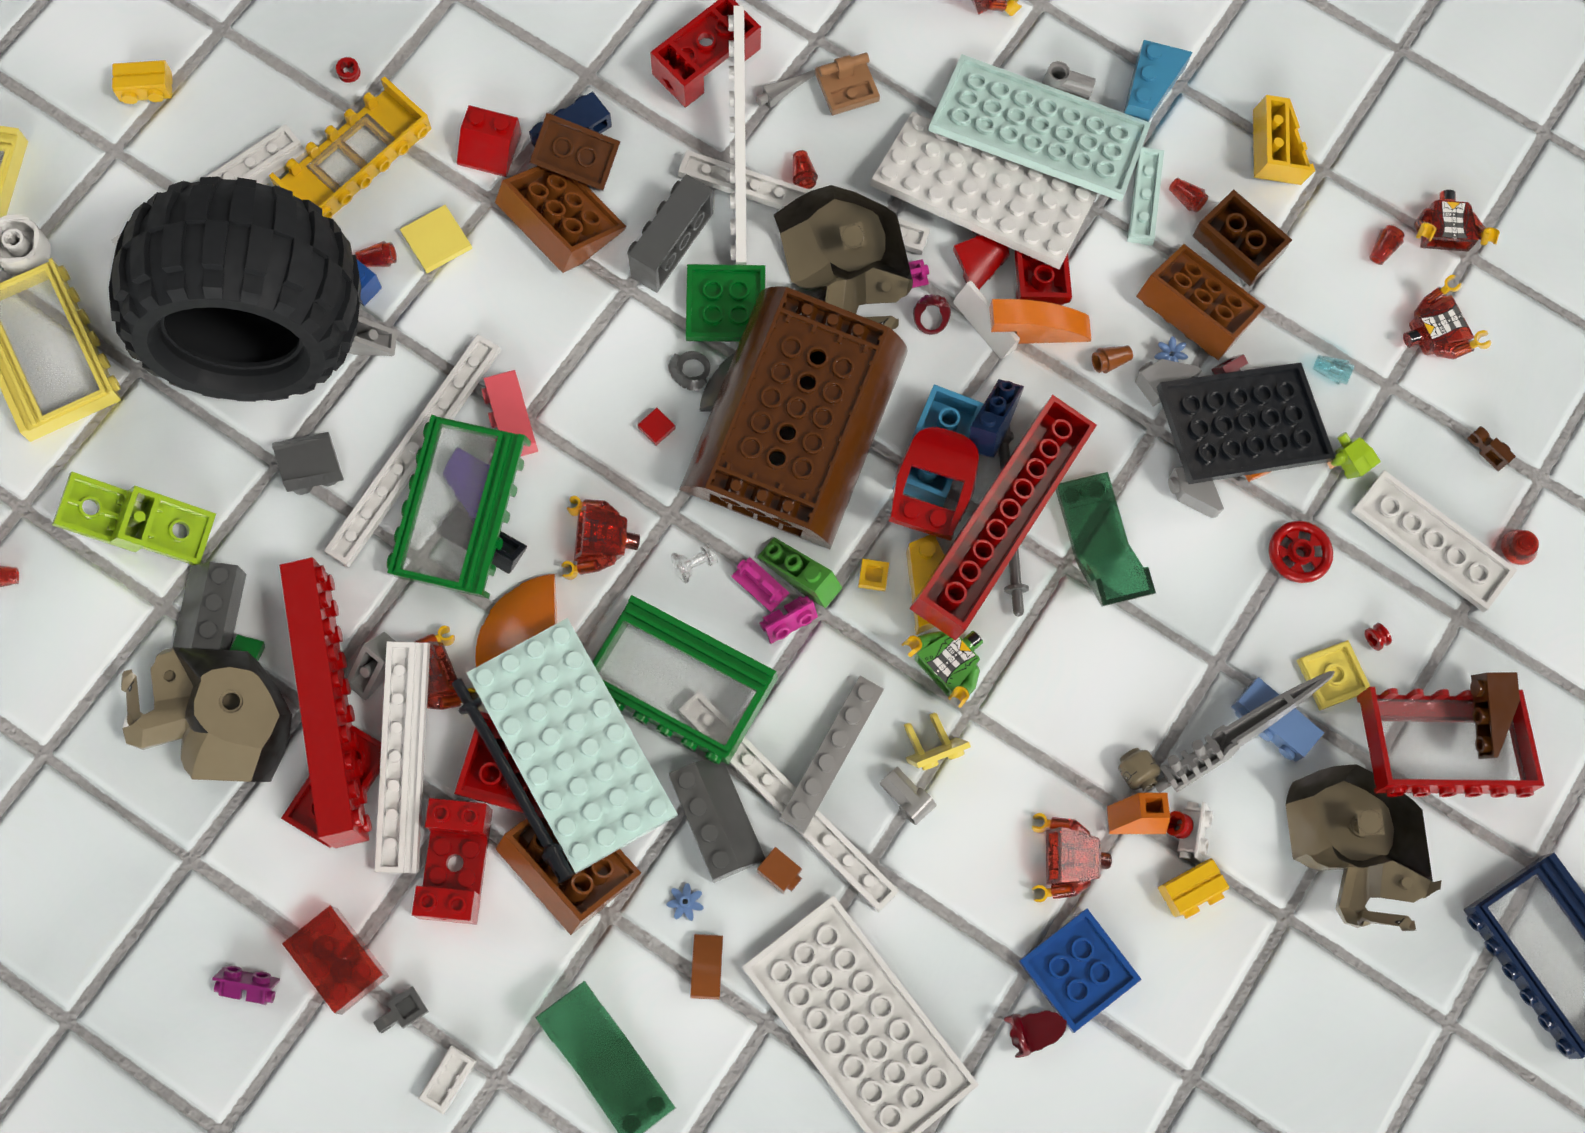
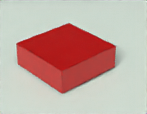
(656, 426)

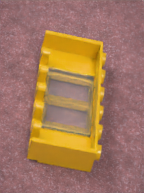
(356, 150)

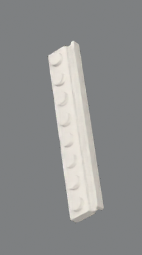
(261, 159)
(402, 757)

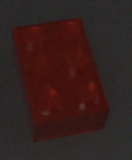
(335, 960)

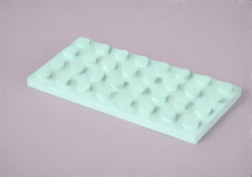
(1040, 127)
(572, 745)

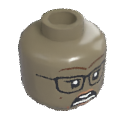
(1139, 769)

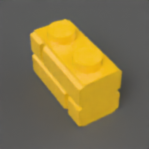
(142, 81)
(1193, 888)

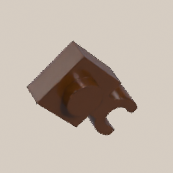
(1494, 451)

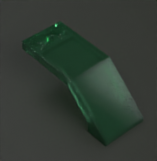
(1101, 541)
(606, 1061)

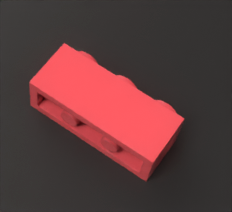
(508, 407)

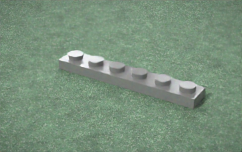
(831, 754)

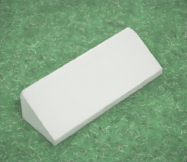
(976, 310)

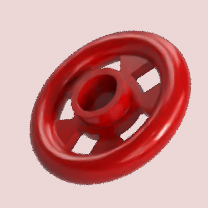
(1317, 538)

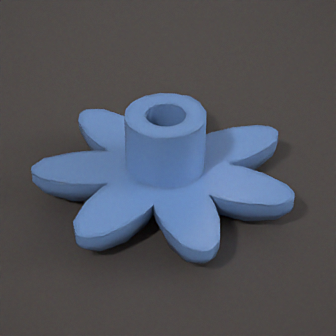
(1173, 348)
(687, 908)

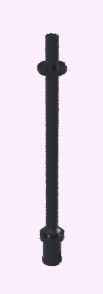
(551, 851)

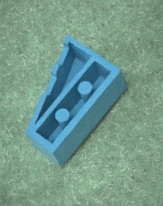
(1153, 78)

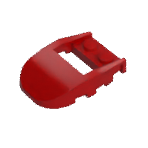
(943, 454)

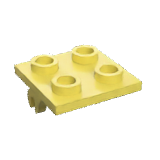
(950, 748)

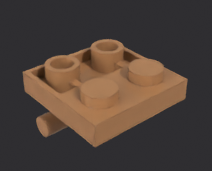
(847, 83)

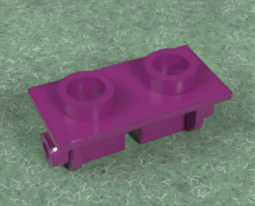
(232, 982)

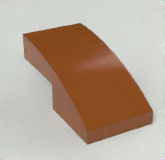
(706, 967)

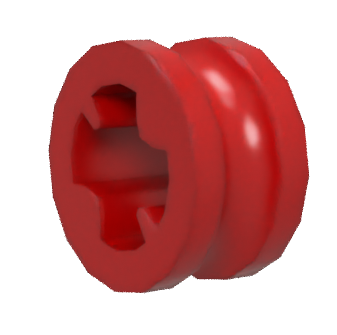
(348, 62)
(1378, 636)
(1186, 826)

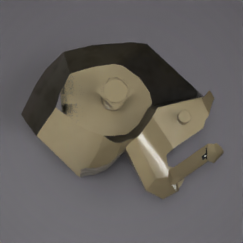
(847, 245)
(219, 706)
(1372, 837)

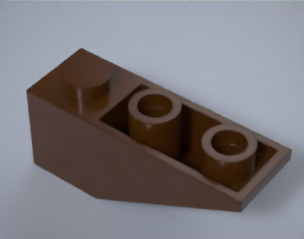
(1494, 707)

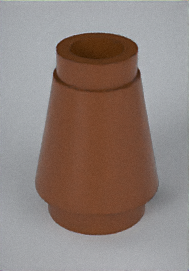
(1110, 358)

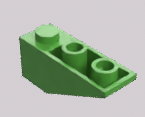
(801, 572)

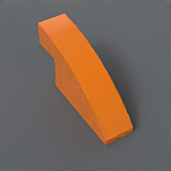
(1039, 321)

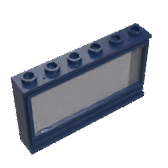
(1539, 938)

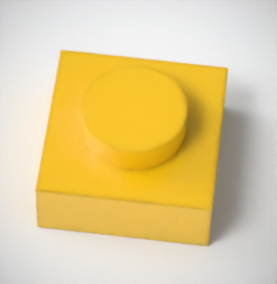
(873, 575)

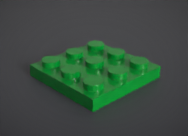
(721, 300)

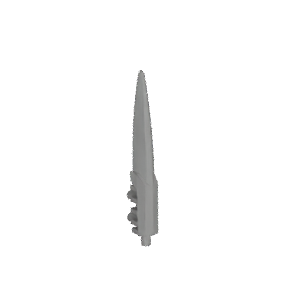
(1228, 740)

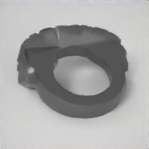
(691, 383)

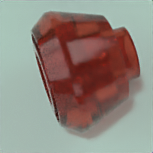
(1520, 546)

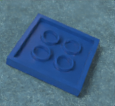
(1080, 970)

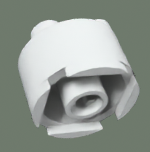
(22, 244)

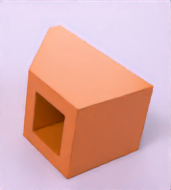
(1139, 814)

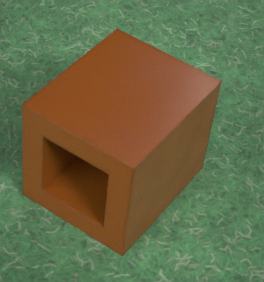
(780, 871)

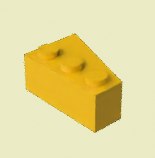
(1277, 143)
(922, 559)

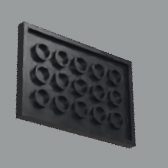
(1245, 422)

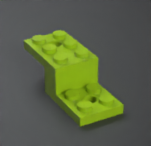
(134, 519)

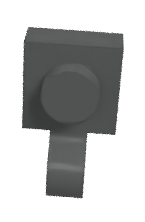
(404, 1009)

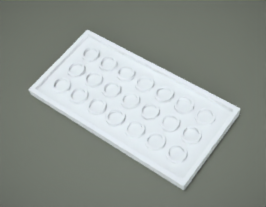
(984, 192)
(859, 1024)

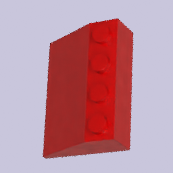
(482, 779)

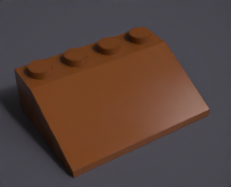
(558, 215)
(1200, 301)
(580, 896)

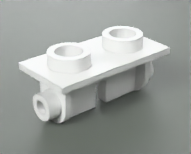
(1196, 843)

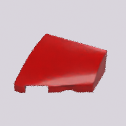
(980, 258)

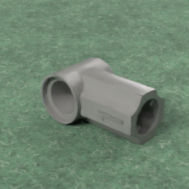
(1068, 80)
(913, 801)

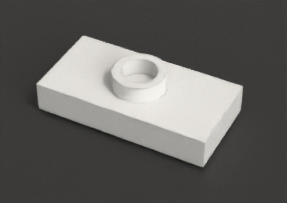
(447, 1079)

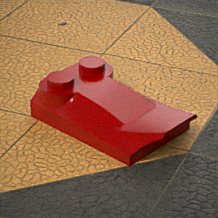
(1041, 281)

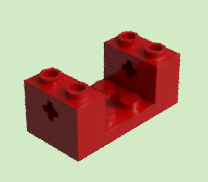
(684, 62)
(455, 830)

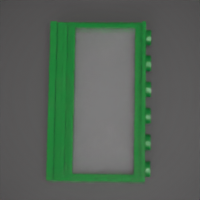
(457, 506)
(682, 680)

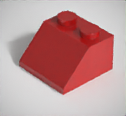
(488, 141)

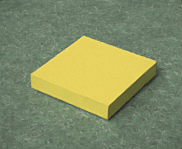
(436, 238)
(1348, 676)

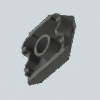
(307, 463)

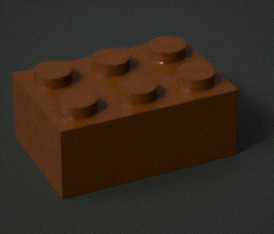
(1241, 237)

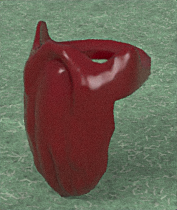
(932, 300)
(1035, 1031)

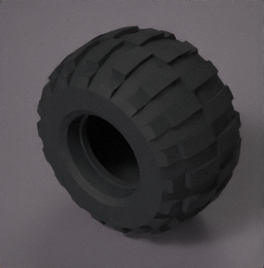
(235, 290)

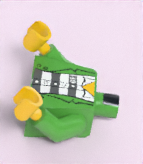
(948, 661)

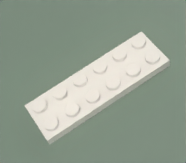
(1434, 541)

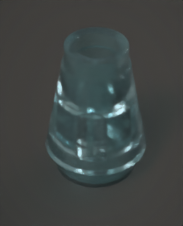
(1334, 369)

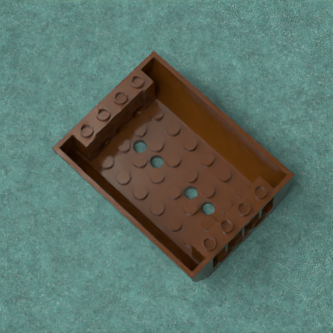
(830, 421)

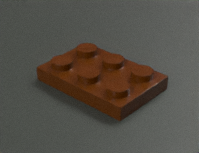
(574, 151)

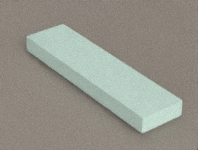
(1145, 196)

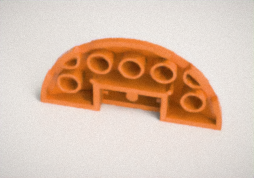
(518, 617)

